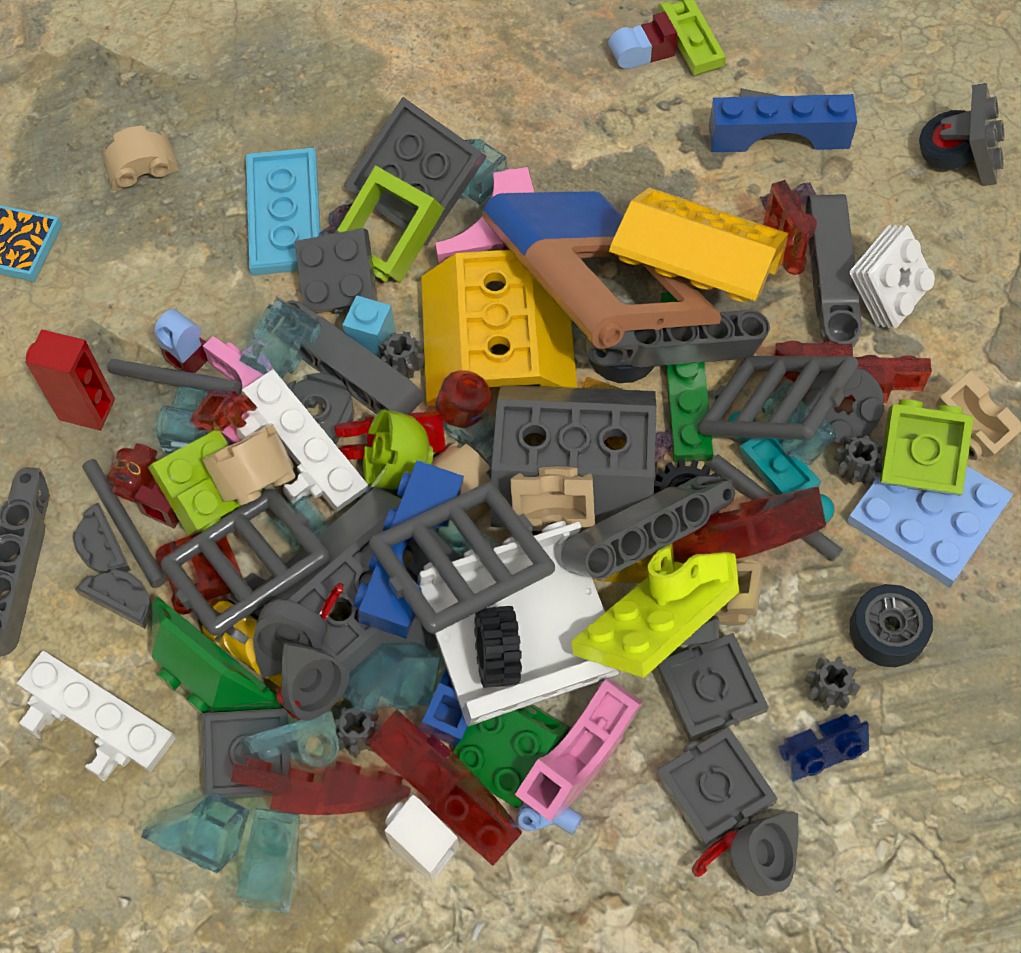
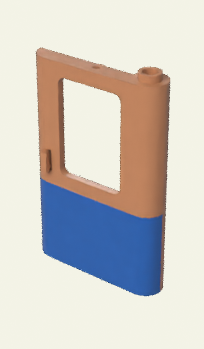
(558, 229)

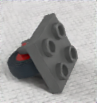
(967, 137)

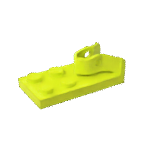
(659, 612)

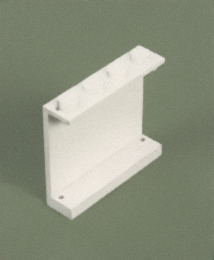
(547, 618)

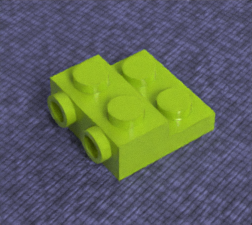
(926, 447)
(189, 485)

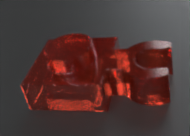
(222, 409)

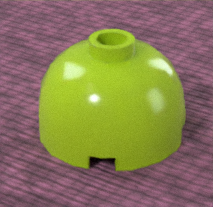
(395, 449)

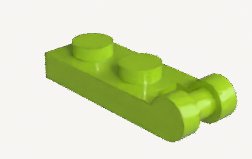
(694, 36)

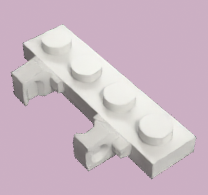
(320, 463)
(118, 728)

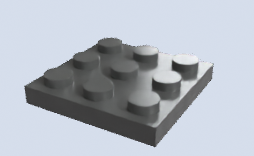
(422, 155)

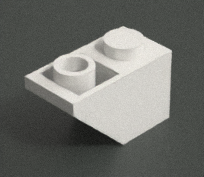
(420, 837)

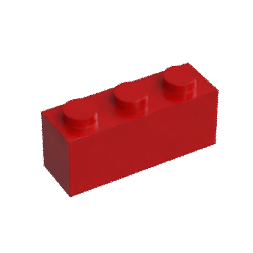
(70, 379)

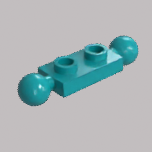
(778, 469)

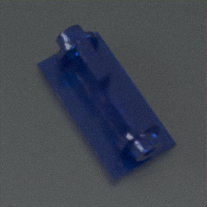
(842, 740)

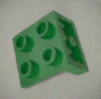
(507, 748)

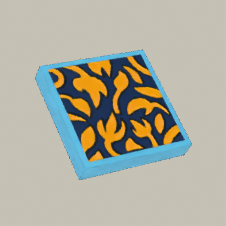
(25, 241)

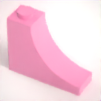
(481, 236)

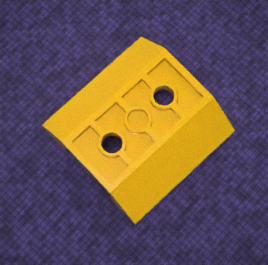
(699, 244)
(467, 319)

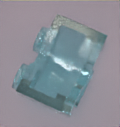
(279, 337)

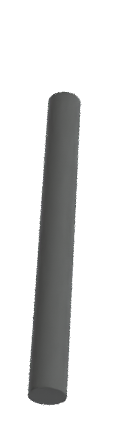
(172, 376)
(756, 492)
(124, 524)

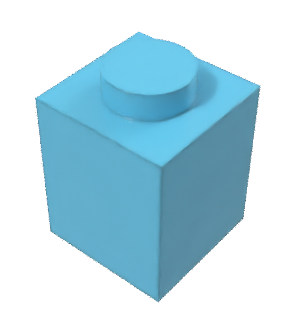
(369, 323)

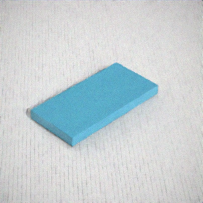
(281, 207)

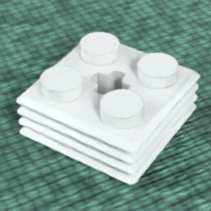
(892, 276)

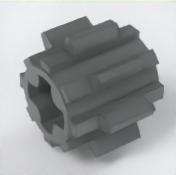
(403, 353)
(859, 459)
(833, 672)
(352, 739)

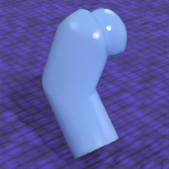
(531, 820)

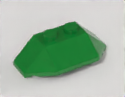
(202, 668)

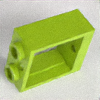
(416, 233)

